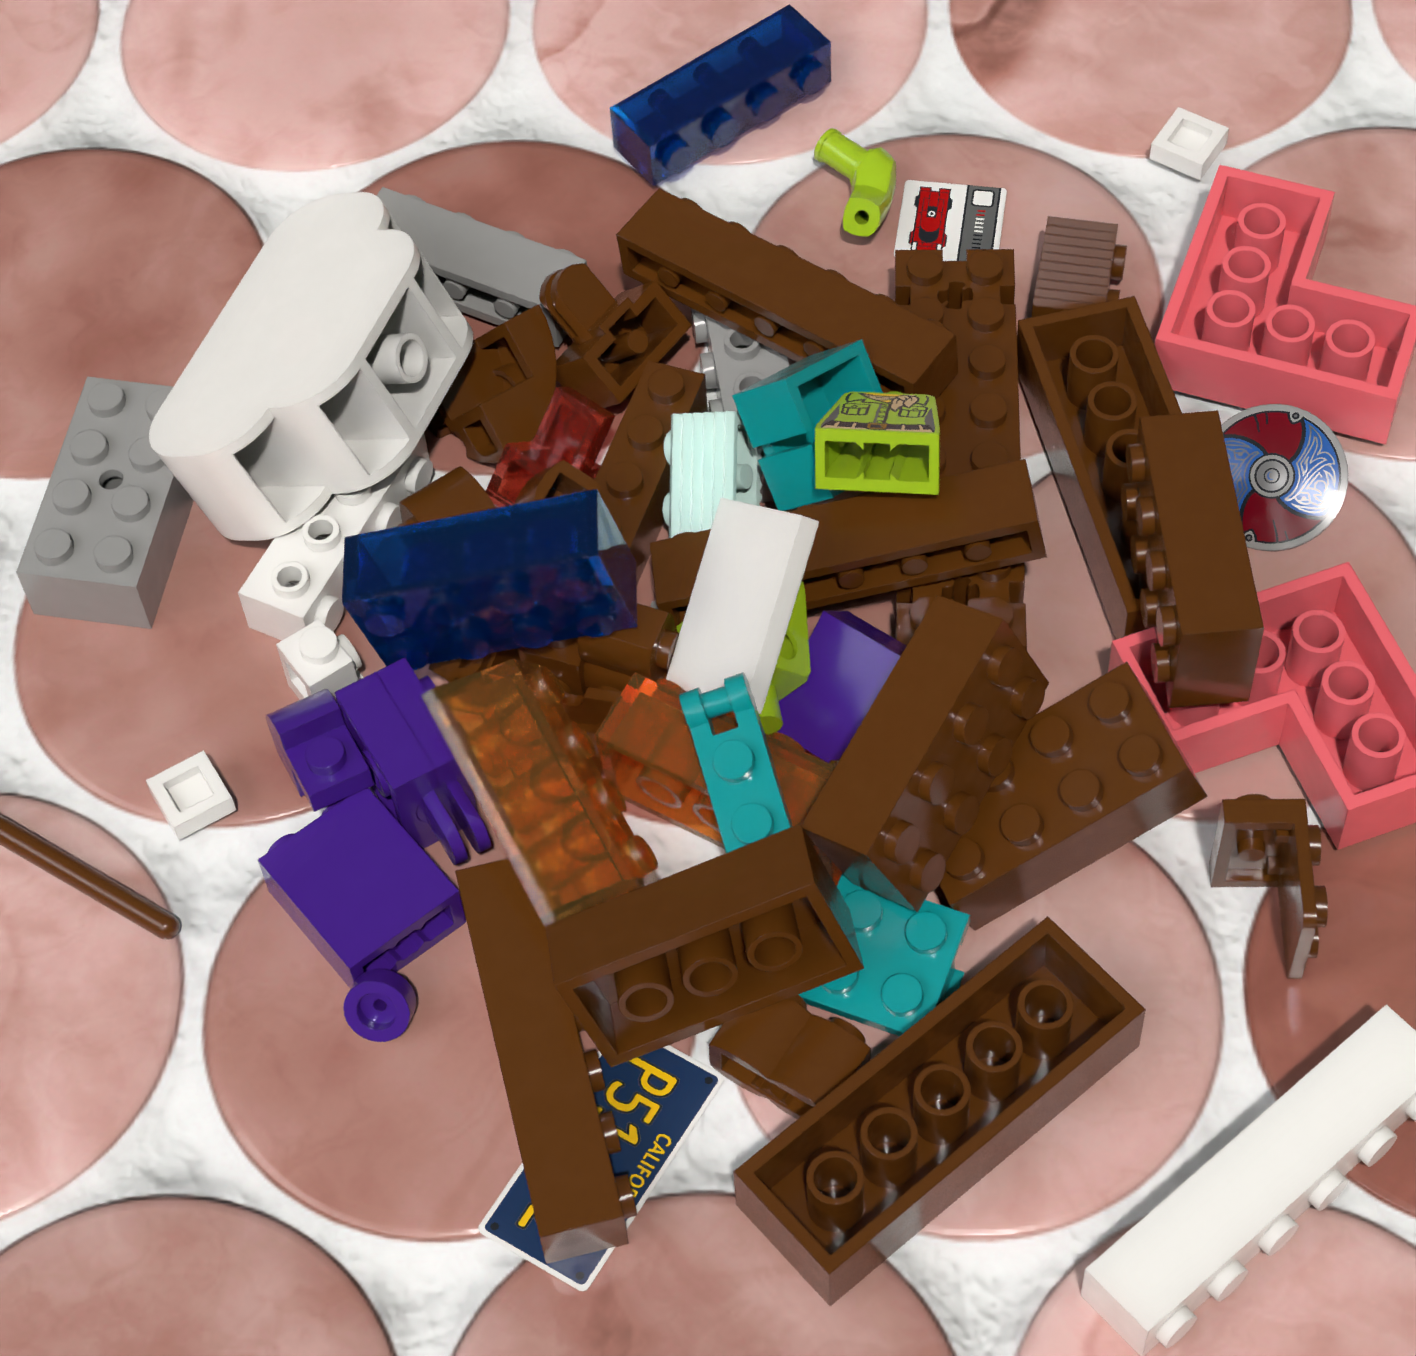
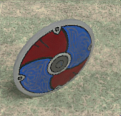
(1284, 474)

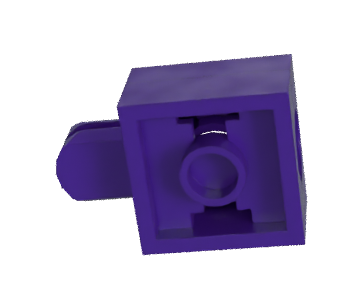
(411, 760)

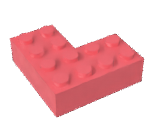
(1258, 328)
(1324, 691)

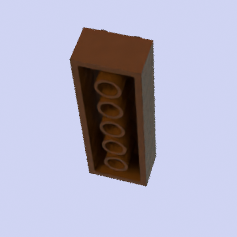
(1087, 386)
(938, 1109)

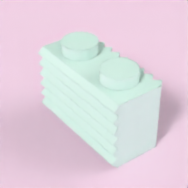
(708, 462)

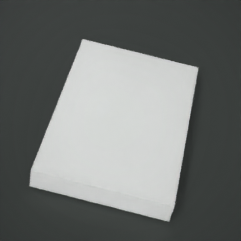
(742, 598)

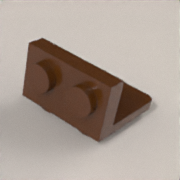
(1273, 846)

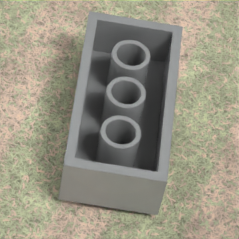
(107, 513)

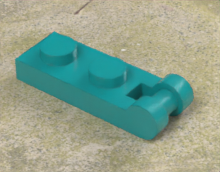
(736, 763)

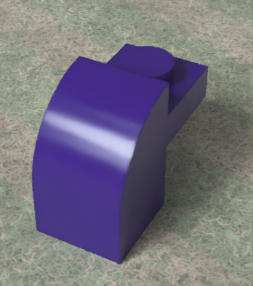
(318, 750)

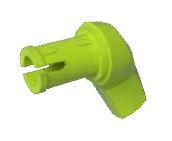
(871, 180)

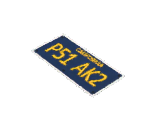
(654, 1111)

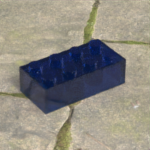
(491, 580)

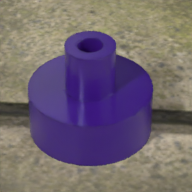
(379, 1005)

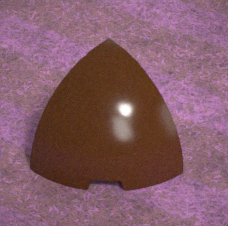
(501, 388)

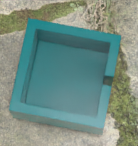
(785, 409)

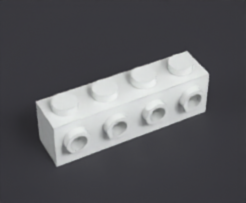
(303, 569)

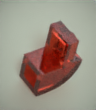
(569, 431)

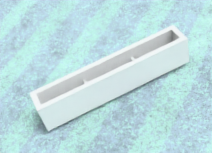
(1258, 1187)

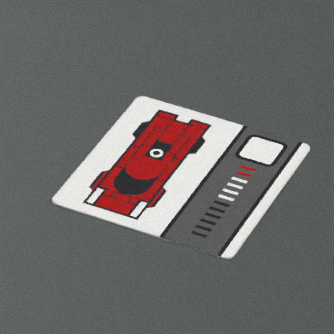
(950, 218)

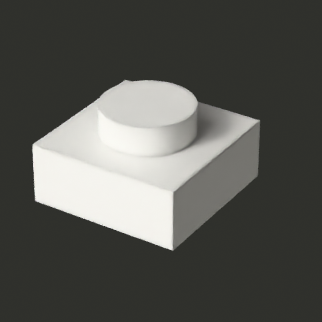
(1189, 143)
(191, 795)

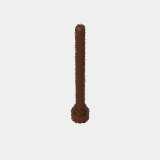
(88, 880)

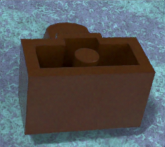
(608, 333)

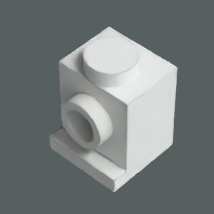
(318, 660)

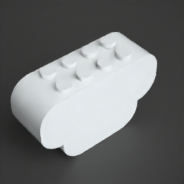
(312, 371)

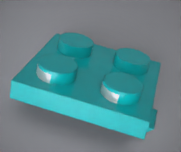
(904, 960)

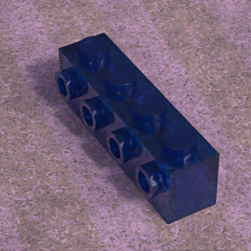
(721, 94)

